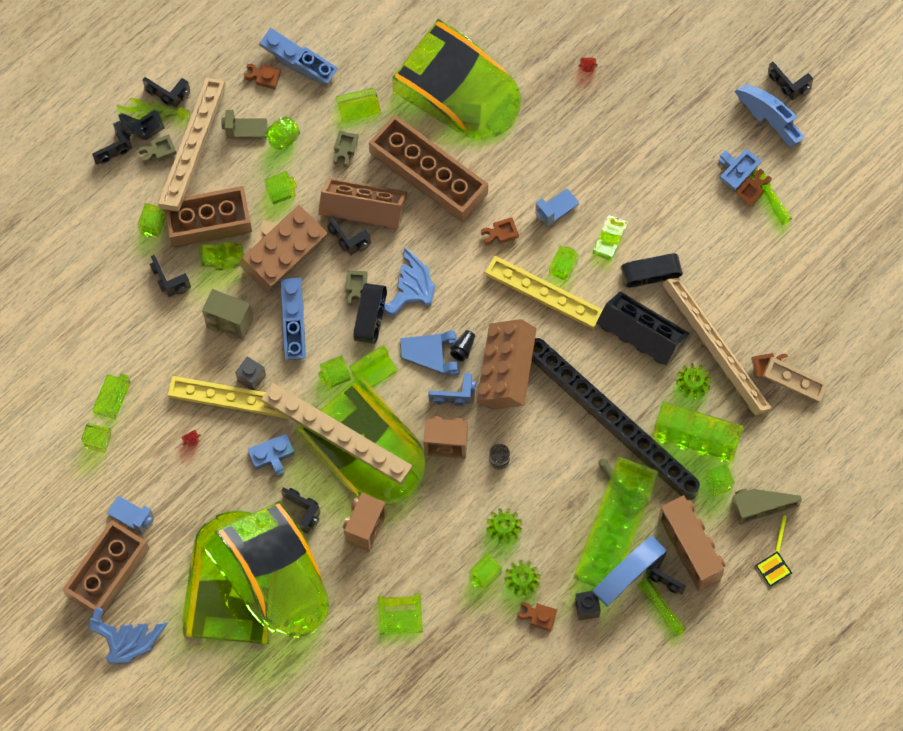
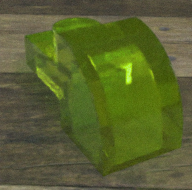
(221, 256)

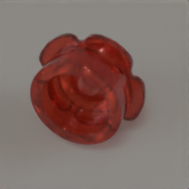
(588, 64)
(191, 438)

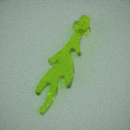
(146, 108)

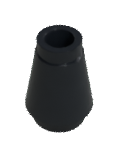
(462, 347)

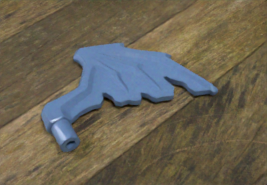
(415, 285)
(126, 642)

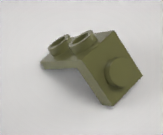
(243, 127)

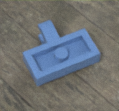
(738, 169)
(271, 453)

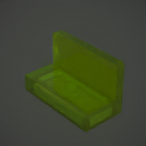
(358, 104)
(374, 366)
(111, 395)

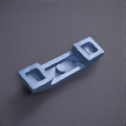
(629, 570)

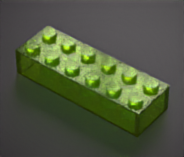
(615, 521)

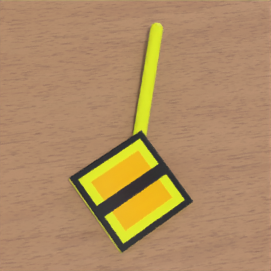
(774, 568)

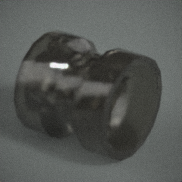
(499, 452)

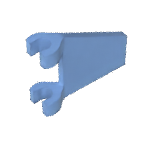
(429, 351)

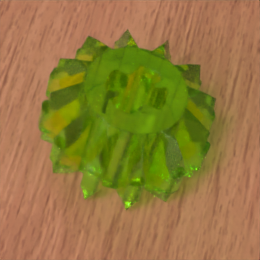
(282, 133)
(693, 388)
(498, 530)
(529, 574)

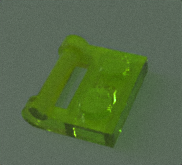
(400, 621)

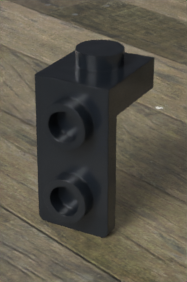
(788, 88)
(178, 93)
(144, 127)
(119, 148)
(356, 243)
(174, 286)
(310, 518)
(658, 576)

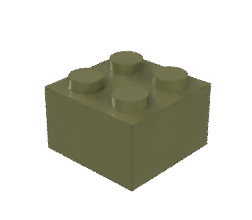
(227, 314)

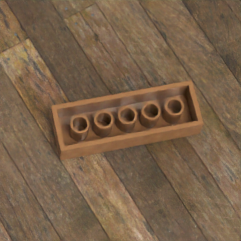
(428, 168)

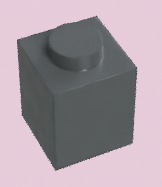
(250, 373)

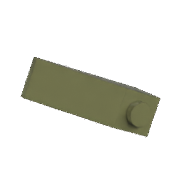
(761, 503)

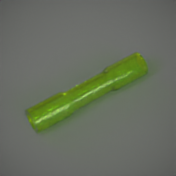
(778, 207)
(669, 617)

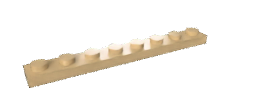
(192, 144)
(720, 351)
(337, 433)

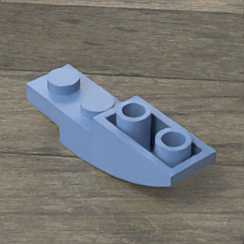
(297, 58)
(768, 107)
(293, 318)

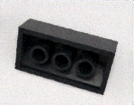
(642, 328)

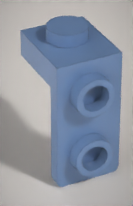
(556, 207)
(456, 398)
(131, 515)

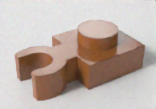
(265, 76)
(752, 189)
(503, 231)
(761, 361)
(541, 616)

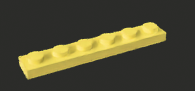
(544, 292)
(220, 396)

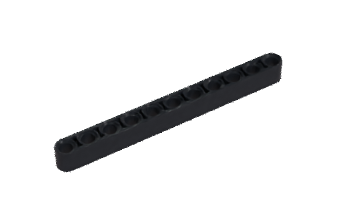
(615, 427)

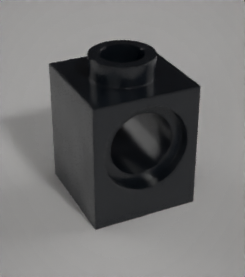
(587, 605)

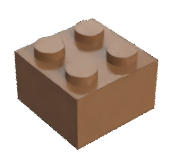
(445, 437)
(364, 522)

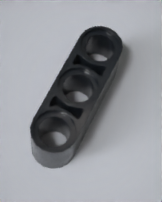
(651, 270)
(370, 313)

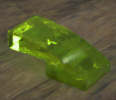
(610, 237)

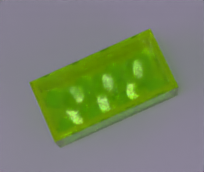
(697, 432)

